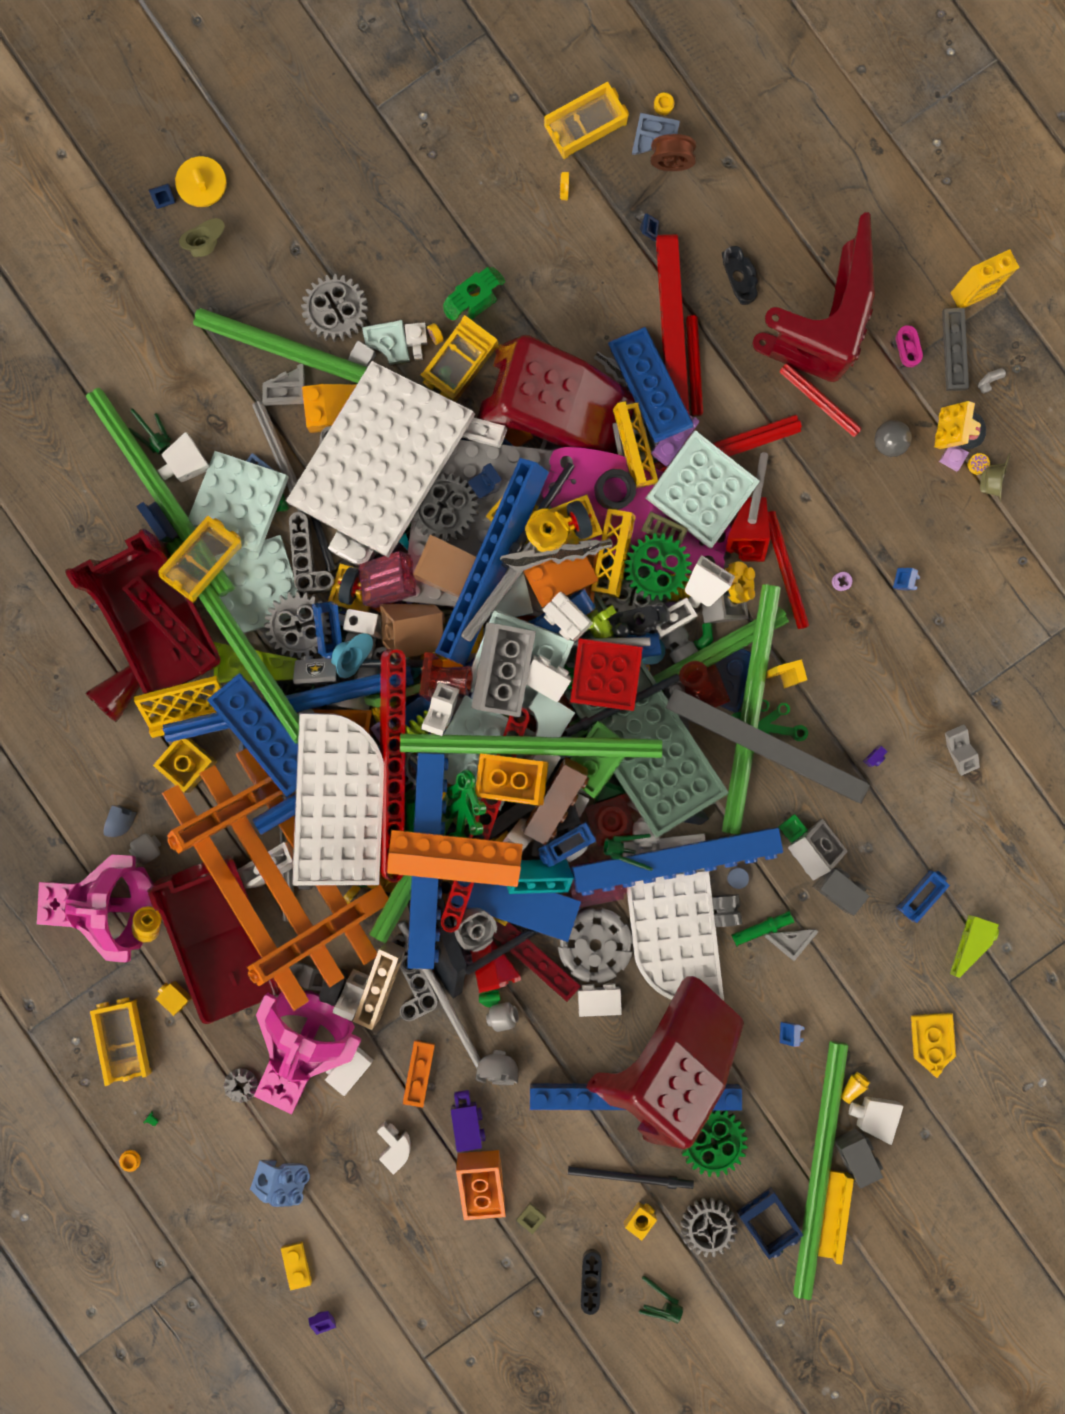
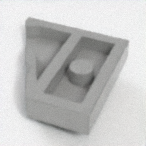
(285, 388)

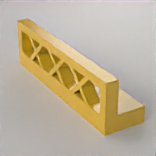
(630, 445)
(621, 548)
(791, 673)
(836, 1216)

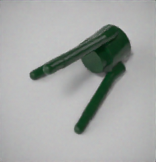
(159, 442)
(615, 849)
(670, 1311)

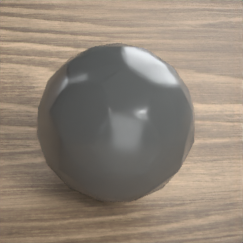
(893, 438)

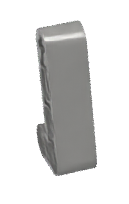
(306, 553)
(419, 992)

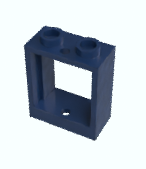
(758, 1205)

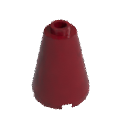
(115, 693)

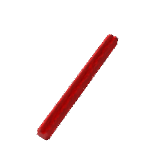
(787, 571)

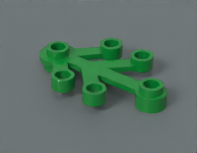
(765, 726)
(465, 781)

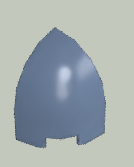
(118, 821)

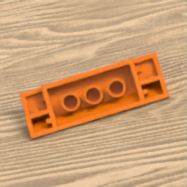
(454, 858)

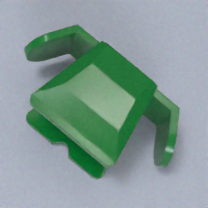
(461, 300)

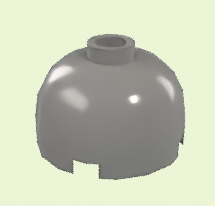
(475, 929)
(497, 1069)

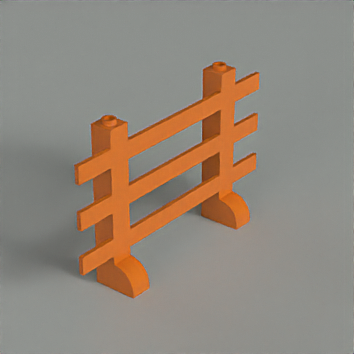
(311, 939)

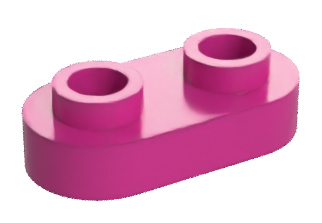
(909, 347)

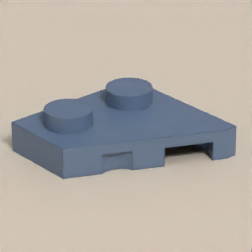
(651, 127)

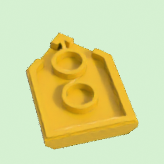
(933, 1040)

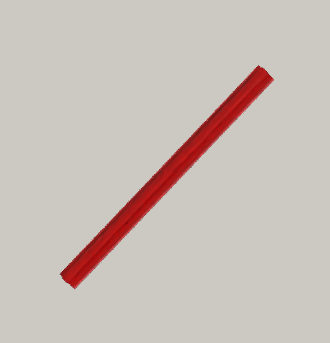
(754, 437)

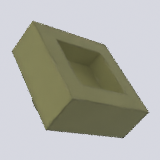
(531, 1218)

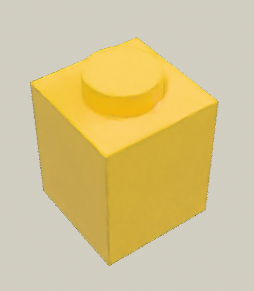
(173, 997)

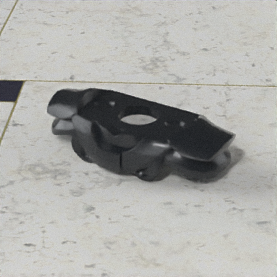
(735, 261)
(654, 616)

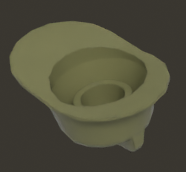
(203, 238)
(993, 478)

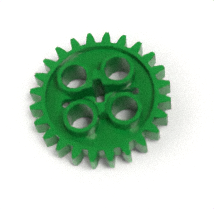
(666, 549)
(720, 1160)

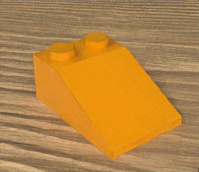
(324, 404)
(511, 779)

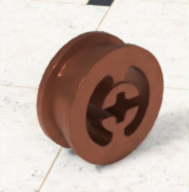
(673, 152)

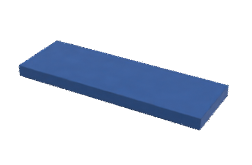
(650, 385)
(258, 731)
(541, 912)

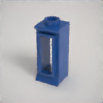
(332, 608)
(549, 856)
(941, 886)

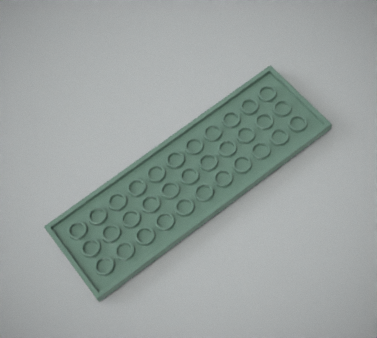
(661, 788)

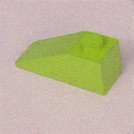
(975, 941)

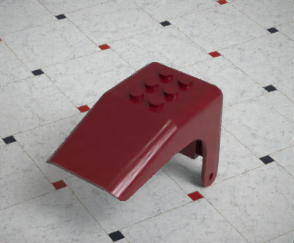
(830, 344)
(554, 396)
(148, 651)
(209, 942)
(680, 1069)

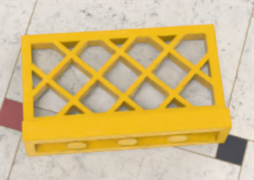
(185, 711)

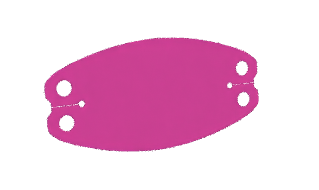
(588, 468)

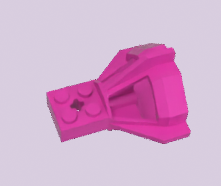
(88, 903)
(297, 1056)

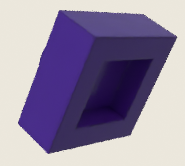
(876, 757)
(322, 1322)

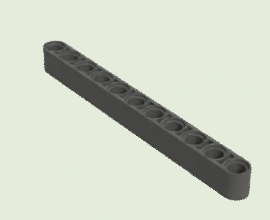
(767, 746)

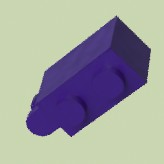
(466, 1123)

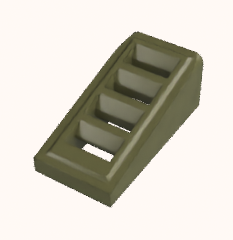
(675, 527)

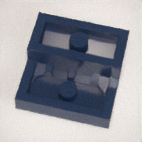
(158, 522)

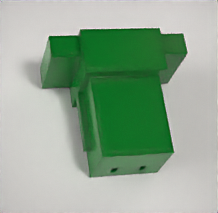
(151, 1119)

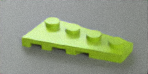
(230, 665)

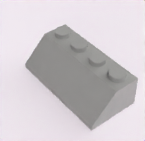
(503, 669)

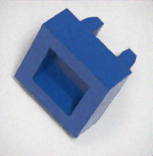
(906, 579)
(790, 1034)

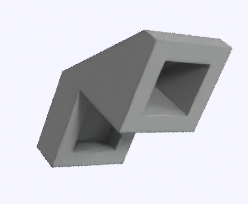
(961, 751)
(307, 976)

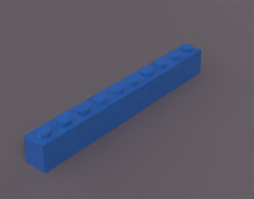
(487, 569)
(678, 859)
(425, 890)
(577, 1097)

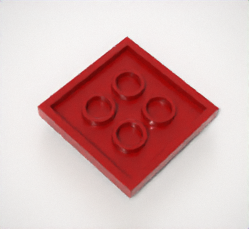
(606, 674)

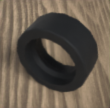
(626, 478)

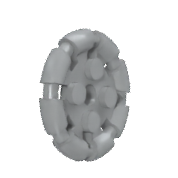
(605, 953)

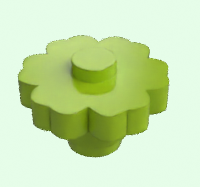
(601, 626)

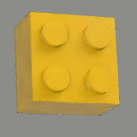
(183, 763)

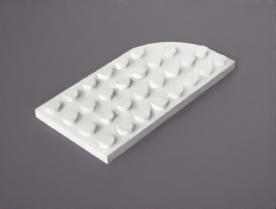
(337, 803)
(674, 926)

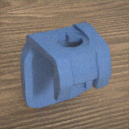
(283, 1183)

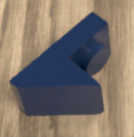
(486, 482)

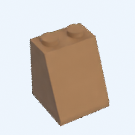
(444, 566)
(411, 628)

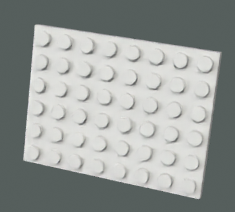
(380, 458)

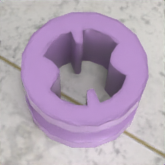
(835, 582)

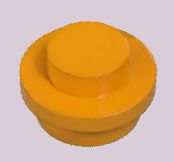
(130, 1160)

